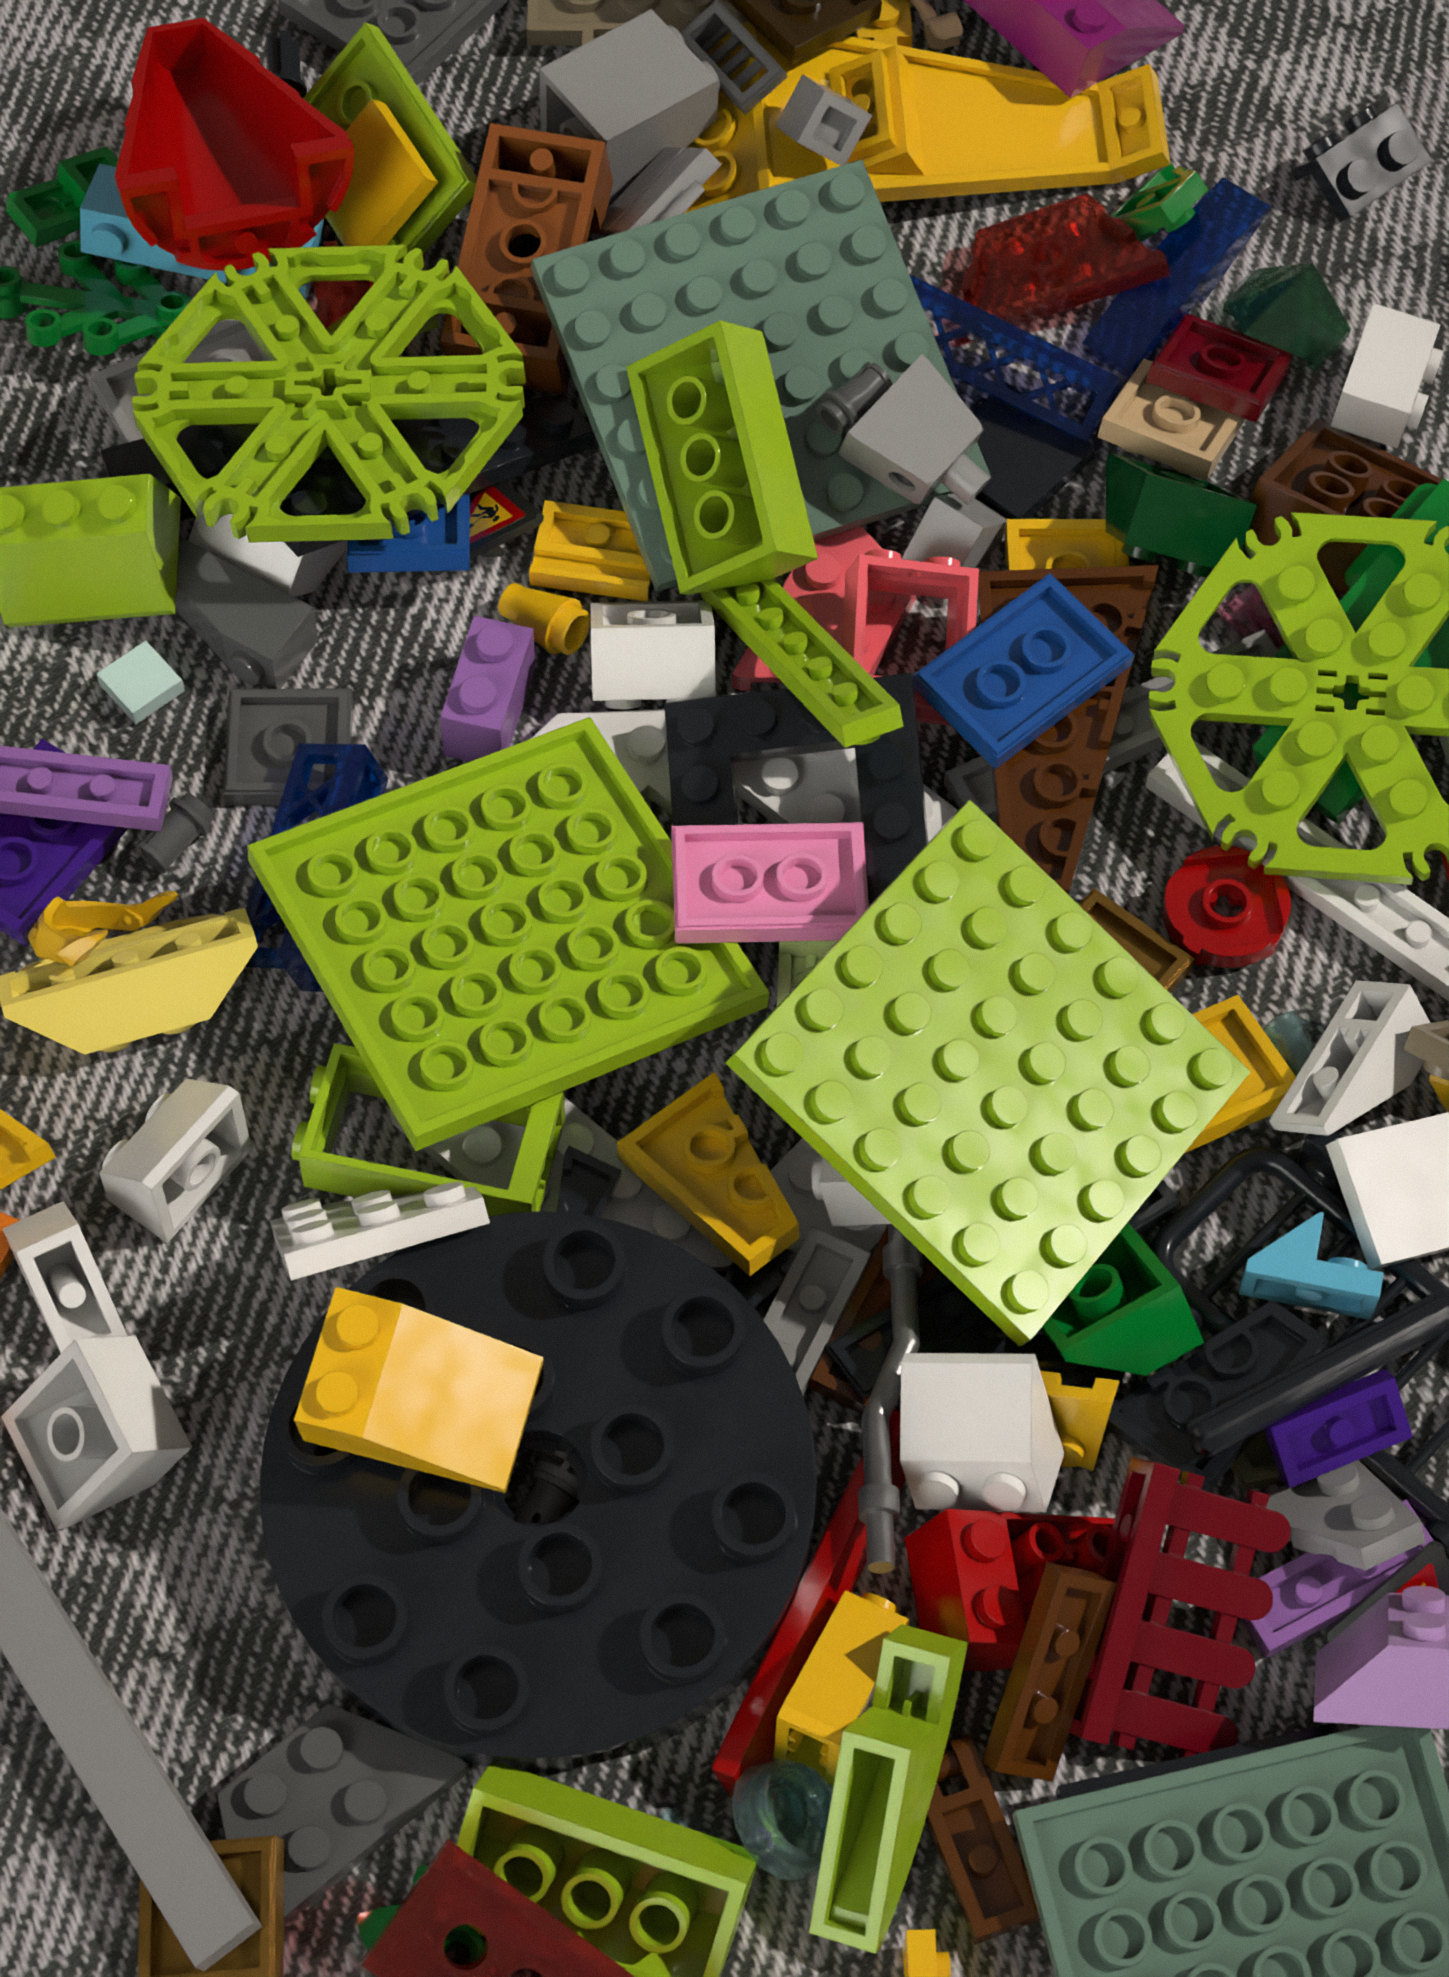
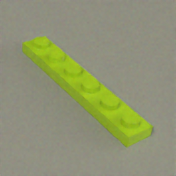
(808, 661)

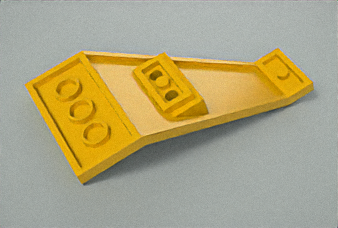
(941, 125)

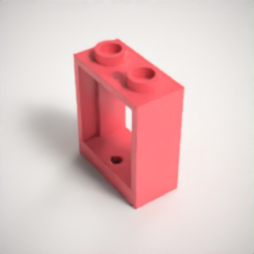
(932, 578)

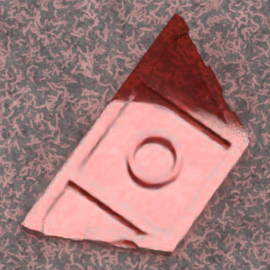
(1055, 262)

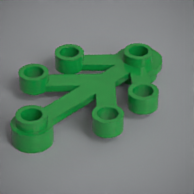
(92, 308)

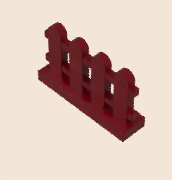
(1134, 1562)

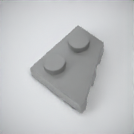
(1348, 1517)

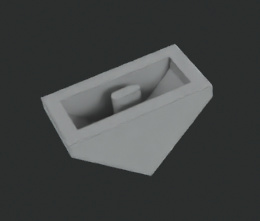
(957, 532)

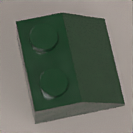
(1172, 515)

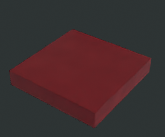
(1219, 367)

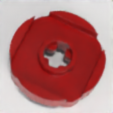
(1221, 939)

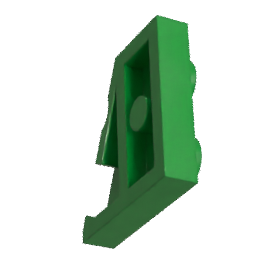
(1162, 201)

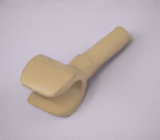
(939, 30)

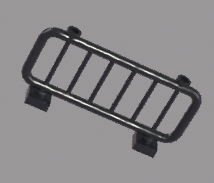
(1317, 1185)

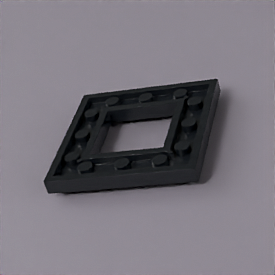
(718, 731)

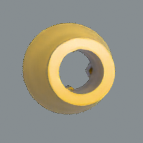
(556, 620)

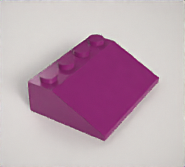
(1080, 39)

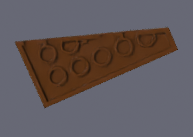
(1052, 783)

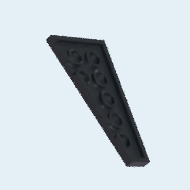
(545, 434)

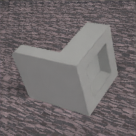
(823, 120)

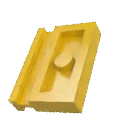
(588, 553)

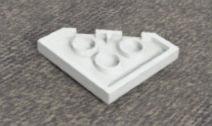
(341, 1233)

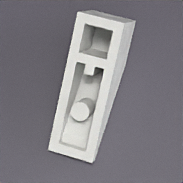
(1355, 1060)

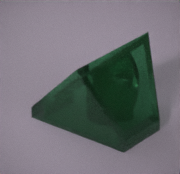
(1290, 311)

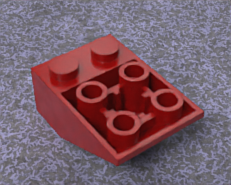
(982, 1571)

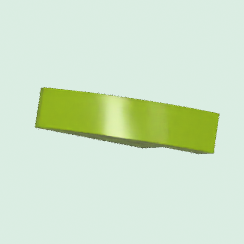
(886, 1787)

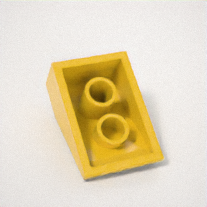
(417, 1391)

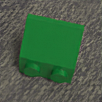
(1124, 1312)

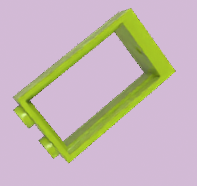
(357, 1177)

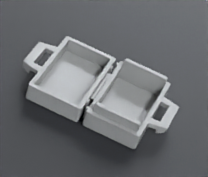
(661, 189)

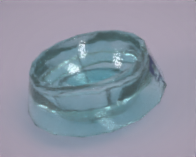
(783, 1817)

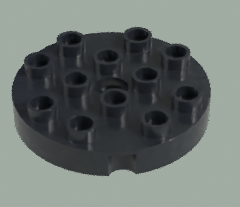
(615, 1613)

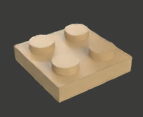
(1168, 426)

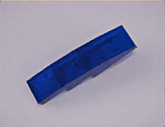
(1197, 261)

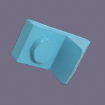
(1292, 1275)

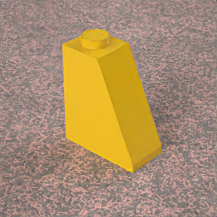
(835, 1682)

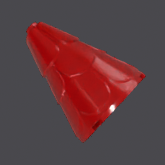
(224, 152)

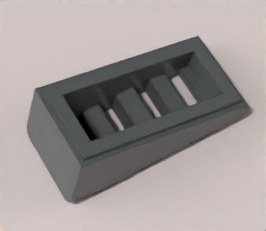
(708, 30)

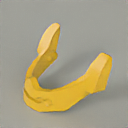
(68, 928)

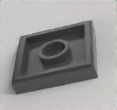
(266, 732)

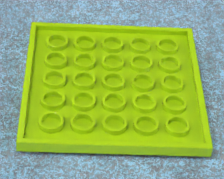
(500, 932)
(990, 1071)

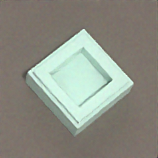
(140, 682)

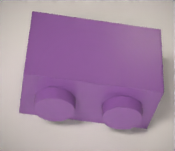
(487, 689)

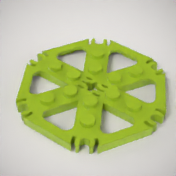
(356, 419)
(1293, 695)

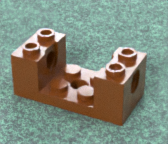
(540, 188)

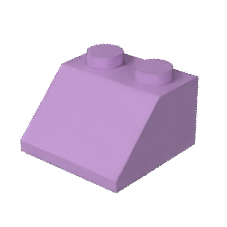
(1389, 1664)

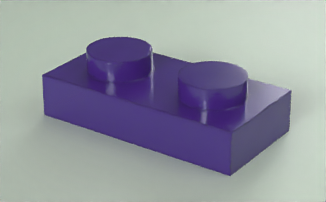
(1339, 1429)

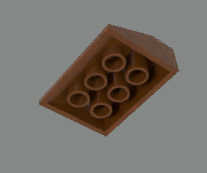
(1333, 476)

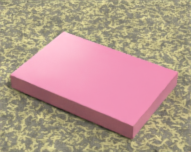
(767, 881)

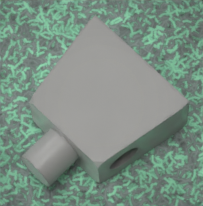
(918, 438)

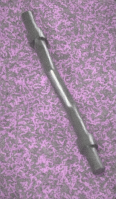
(878, 1497)

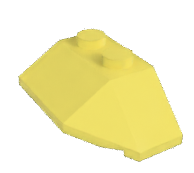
(133, 983)

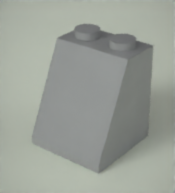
(633, 92)

